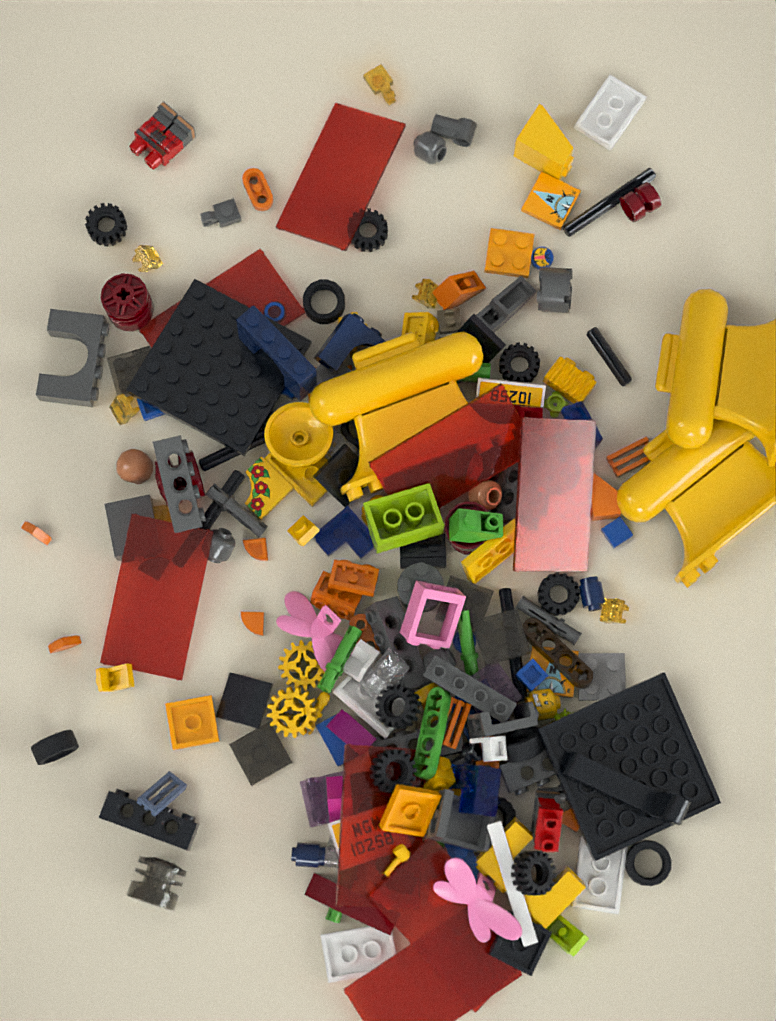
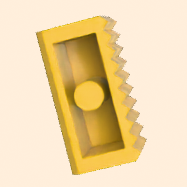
(569, 380)

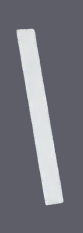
(516, 898)

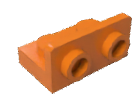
(353, 577)
(340, 602)

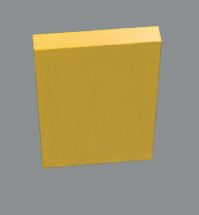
(301, 478)
(489, 554)

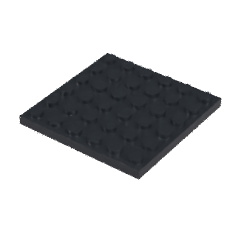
(208, 374)
(640, 737)

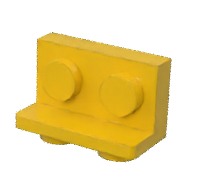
(422, 324)

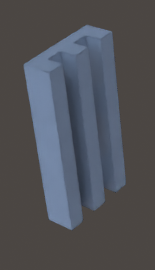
(150, 805)

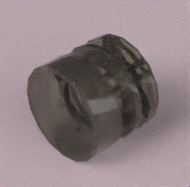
(156, 883)

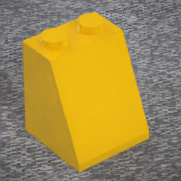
(544, 145)

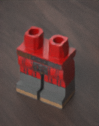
(162, 136)
(546, 821)

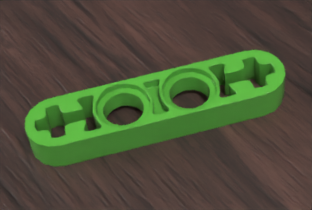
(435, 733)

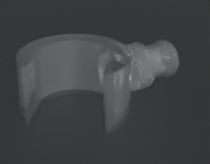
(331, 854)

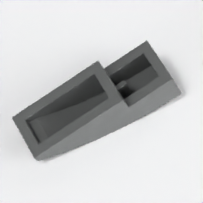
(506, 304)

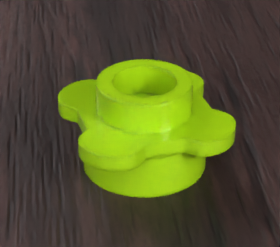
(555, 397)

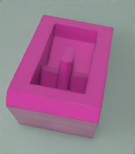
(334, 797)

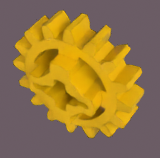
(291, 666)
(292, 721)

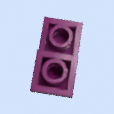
(350, 730)

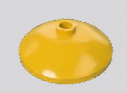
(290, 424)

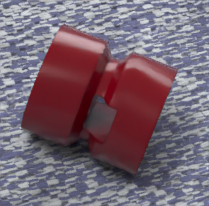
(642, 201)

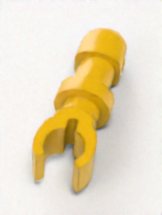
(323, 699)

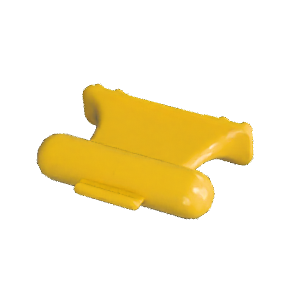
(718, 374)
(395, 395)
(704, 489)

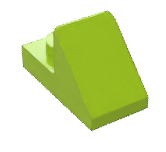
(567, 935)

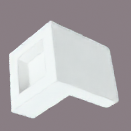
(361, 660)
(492, 748)

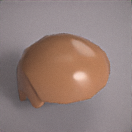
(134, 466)

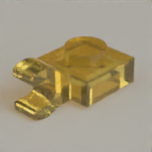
(380, 81)

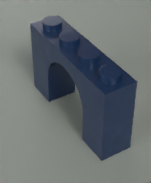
(260, 333)
(346, 336)

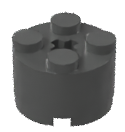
(555, 290)
(418, 572)

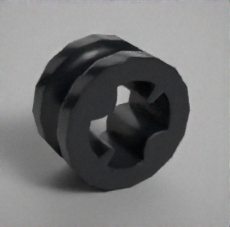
(472, 752)

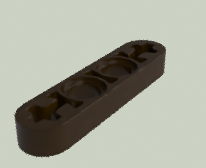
(554, 655)

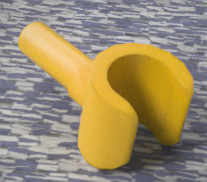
(402, 855)

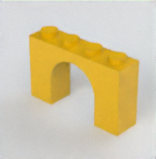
(542, 908)

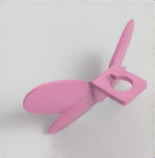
(305, 623)
(482, 912)

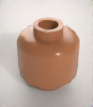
(486, 494)

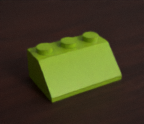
(403, 518)

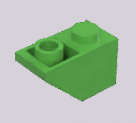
(475, 526)

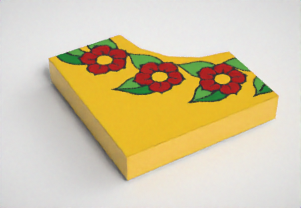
(267, 488)

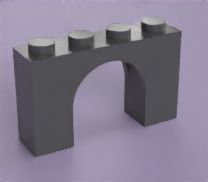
(80, 387)

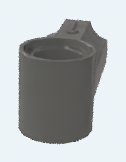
(460, 130)

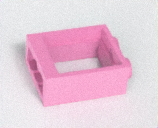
(420, 593)

